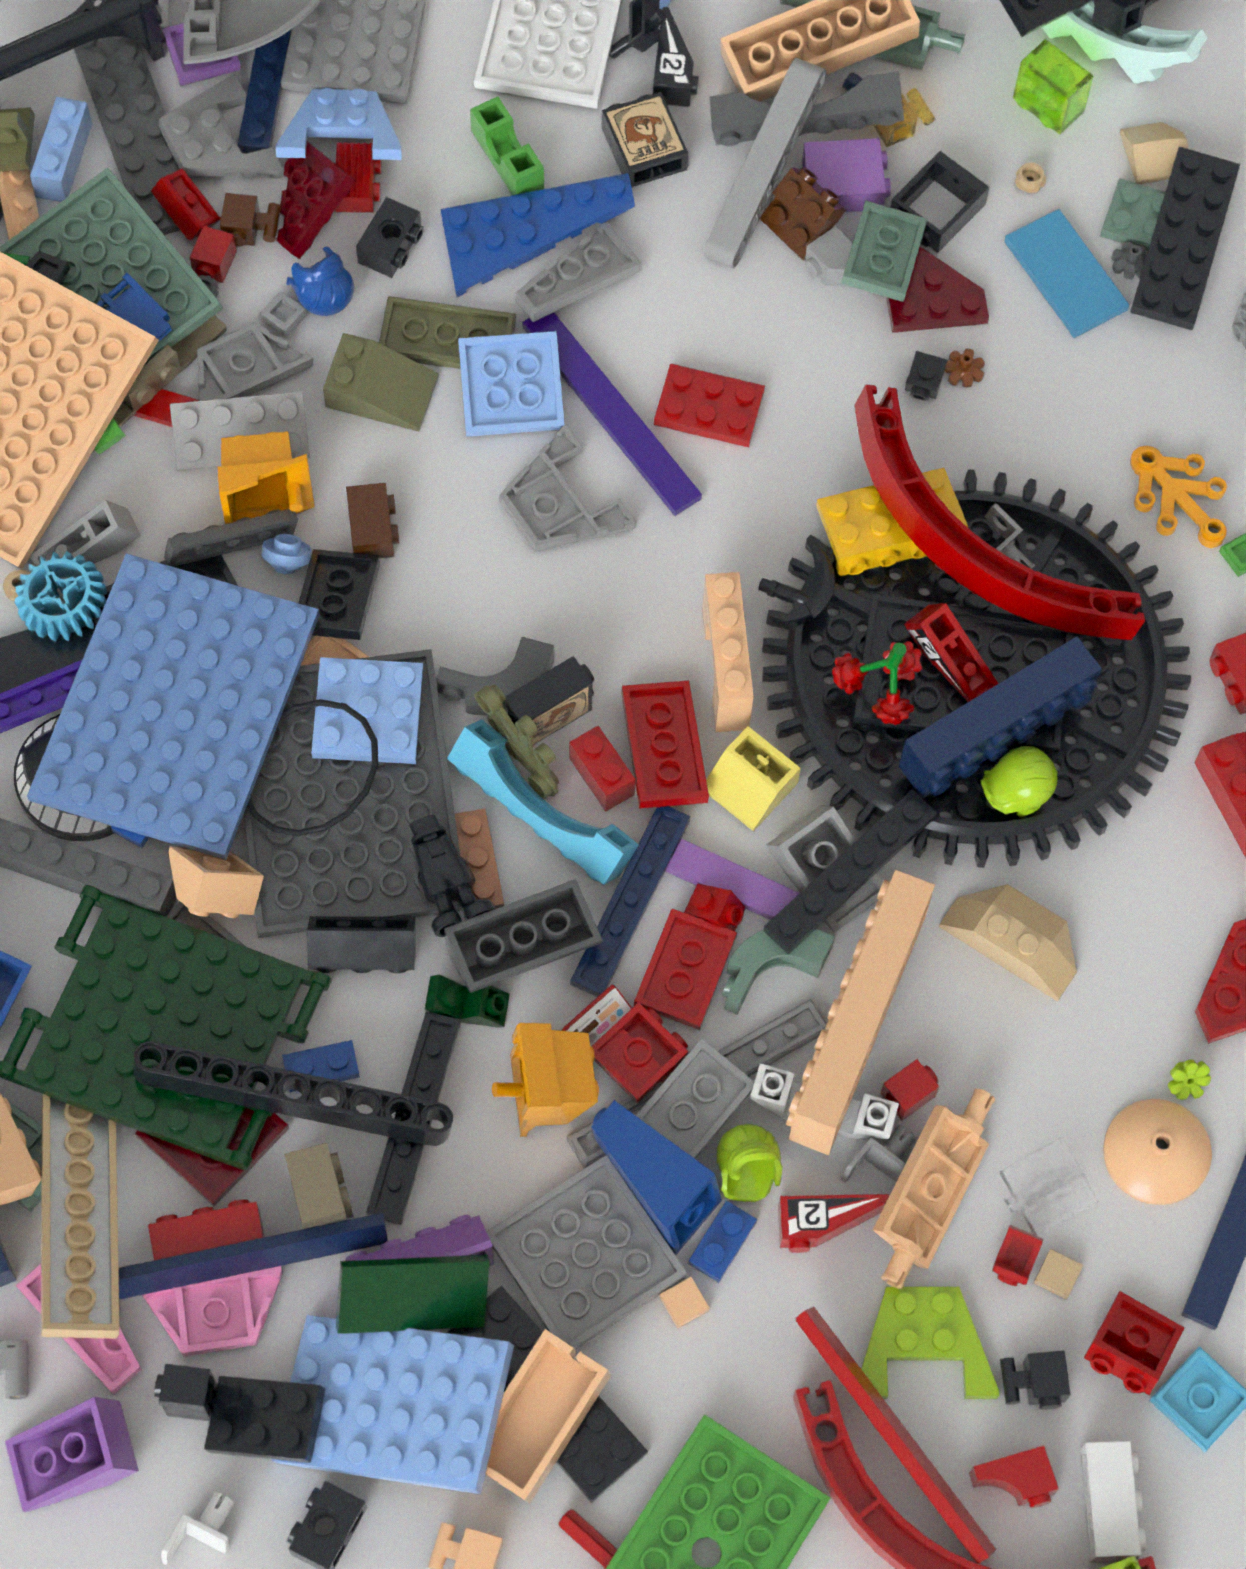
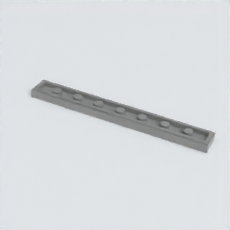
(760, 1046)

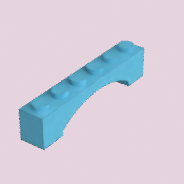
(484, 758)

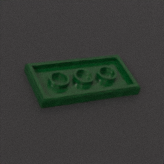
(412, 1294)

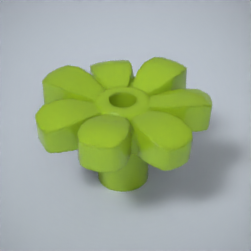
(1188, 1078)

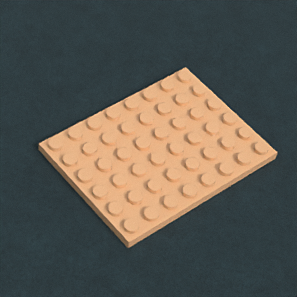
(59, 389)

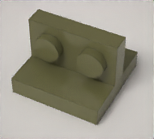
(16, 138)

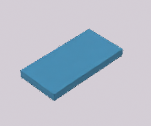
(1066, 273)

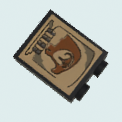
(644, 139)
(553, 698)

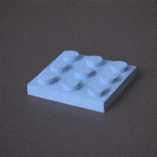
(511, 383)
(381, 692)

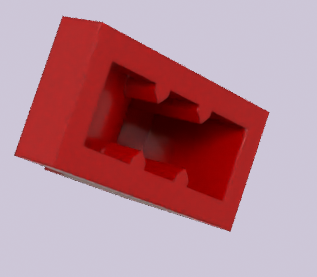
(1023, 1475)

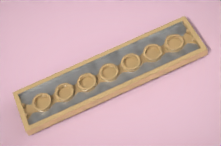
(78, 1223)

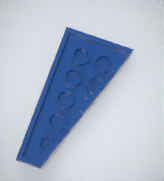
(520, 227)

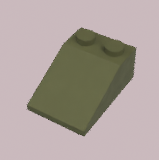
(378, 383)

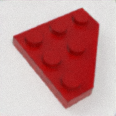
(1223, 1001)

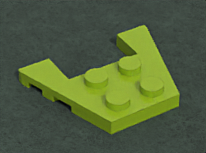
(928, 1327)

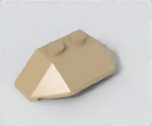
(1015, 936)

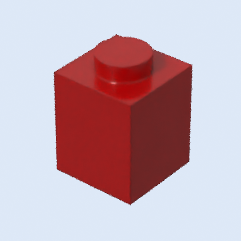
(213, 253)
(911, 1088)

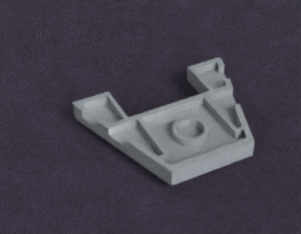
(203, 140)
(548, 507)

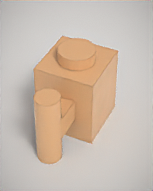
(475, 1551)

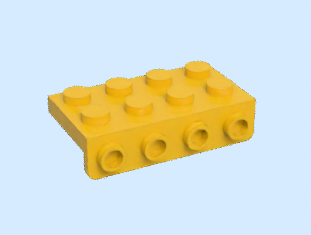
(867, 533)

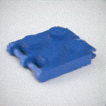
(137, 308)

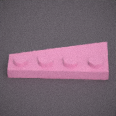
(106, 1357)

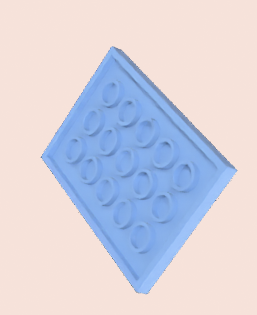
(404, 1403)

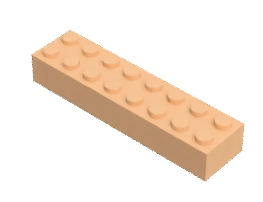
(858, 1012)

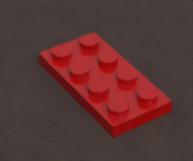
(664, 744)

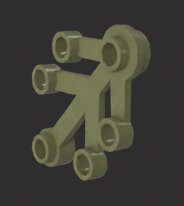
(519, 742)

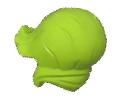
(1020, 781)
(748, 1163)

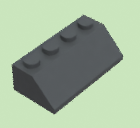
(522, 936)

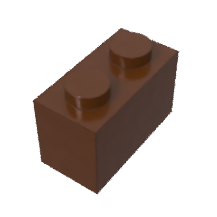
(370, 519)

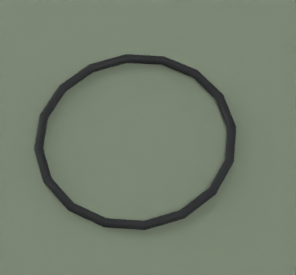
(374, 750)

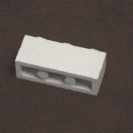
(1112, 1501)

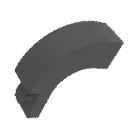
(530, 662)

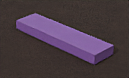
(752, 889)

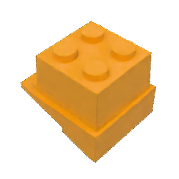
(262, 476)
(549, 1075)

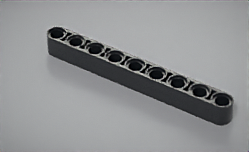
(279, 1081)

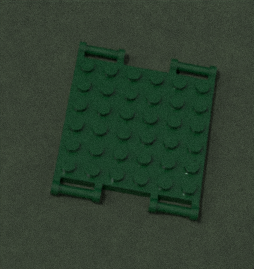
(165, 985)

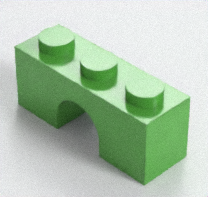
(496, 135)

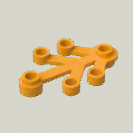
(1177, 491)

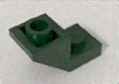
(454, 1000)

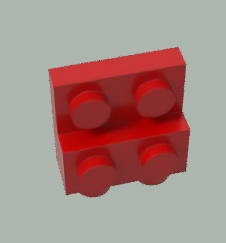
(639, 1051)
(1133, 1344)

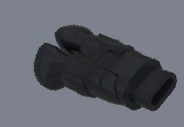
(444, 873)

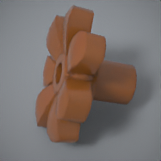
(964, 368)

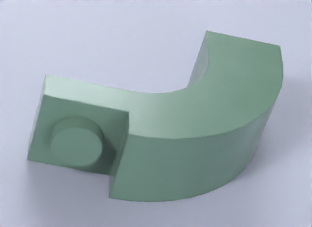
(762, 953)

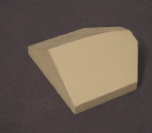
(1152, 150)

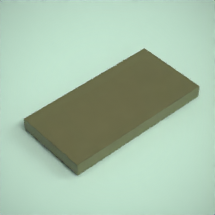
(431, 330)

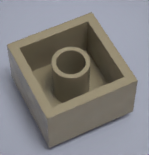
(315, 1186)

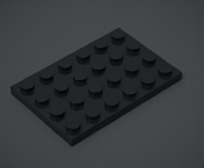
(1001, 639)

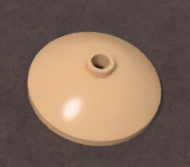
(1143, 1168)

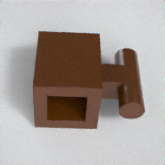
(243, 219)

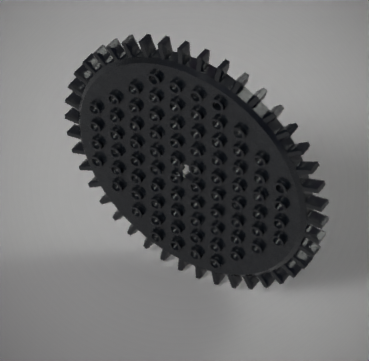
(1139, 678)

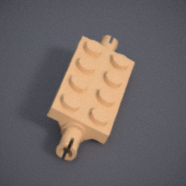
(932, 1186)

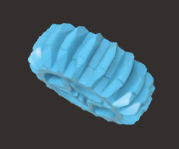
(83, 585)

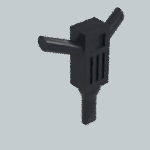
(644, 25)

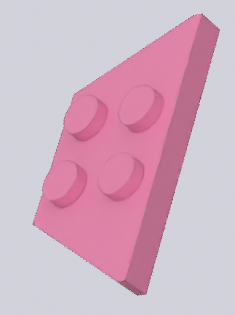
(217, 1312)

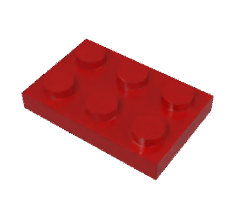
(709, 405)
(685, 968)

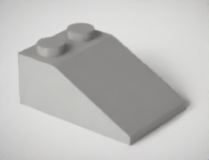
(812, 847)

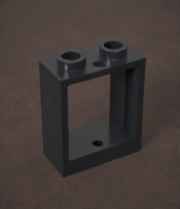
(955, 180)

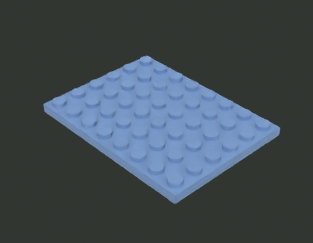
(174, 706)

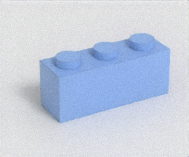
(61, 149)

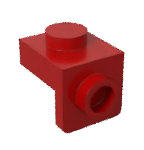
(716, 906)
(1016, 1256)

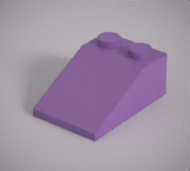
(71, 1454)

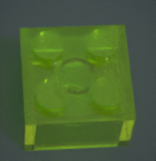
(1052, 86)

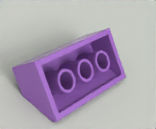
(461, 1238)

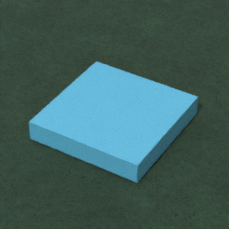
(1201, 1399)

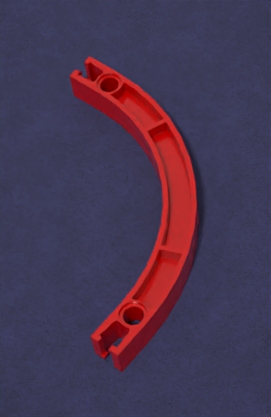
(964, 553)
(861, 1500)

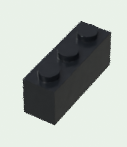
(361, 943)

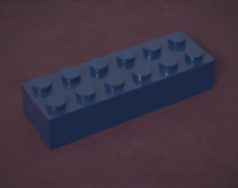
(1000, 718)

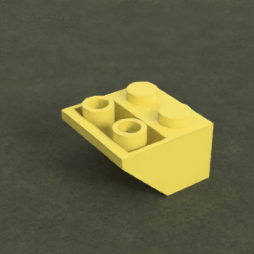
(752, 778)

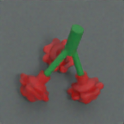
(899, 663)

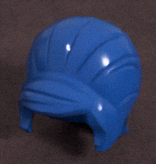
(323, 287)

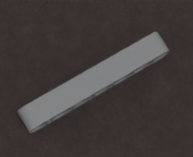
(765, 162)

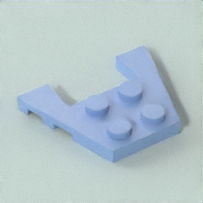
(340, 115)

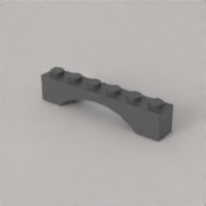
(870, 102)

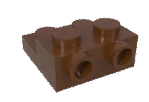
(801, 210)

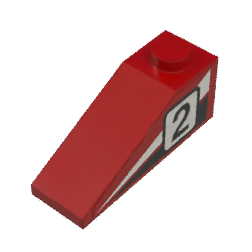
(950, 650)
(819, 1218)

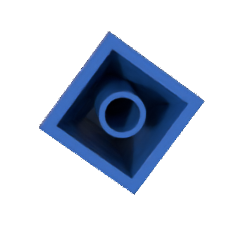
(664, 1178)

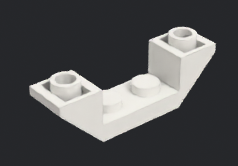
(863, 1120)

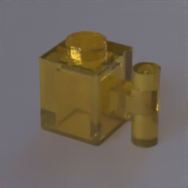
(906, 129)

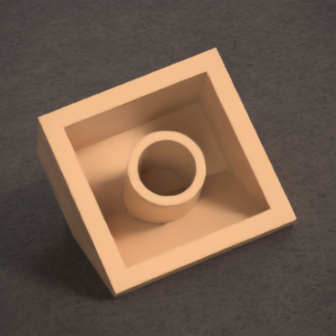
(214, 884)

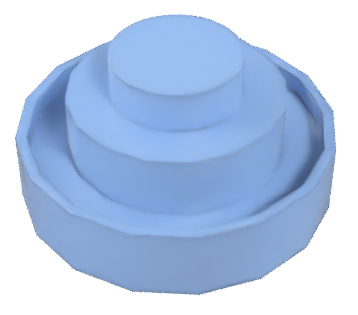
(286, 553)

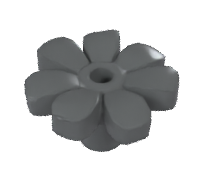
(1129, 260)

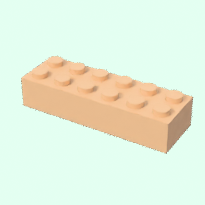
(818, 32)

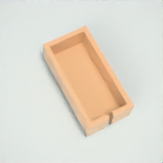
(542, 1413)

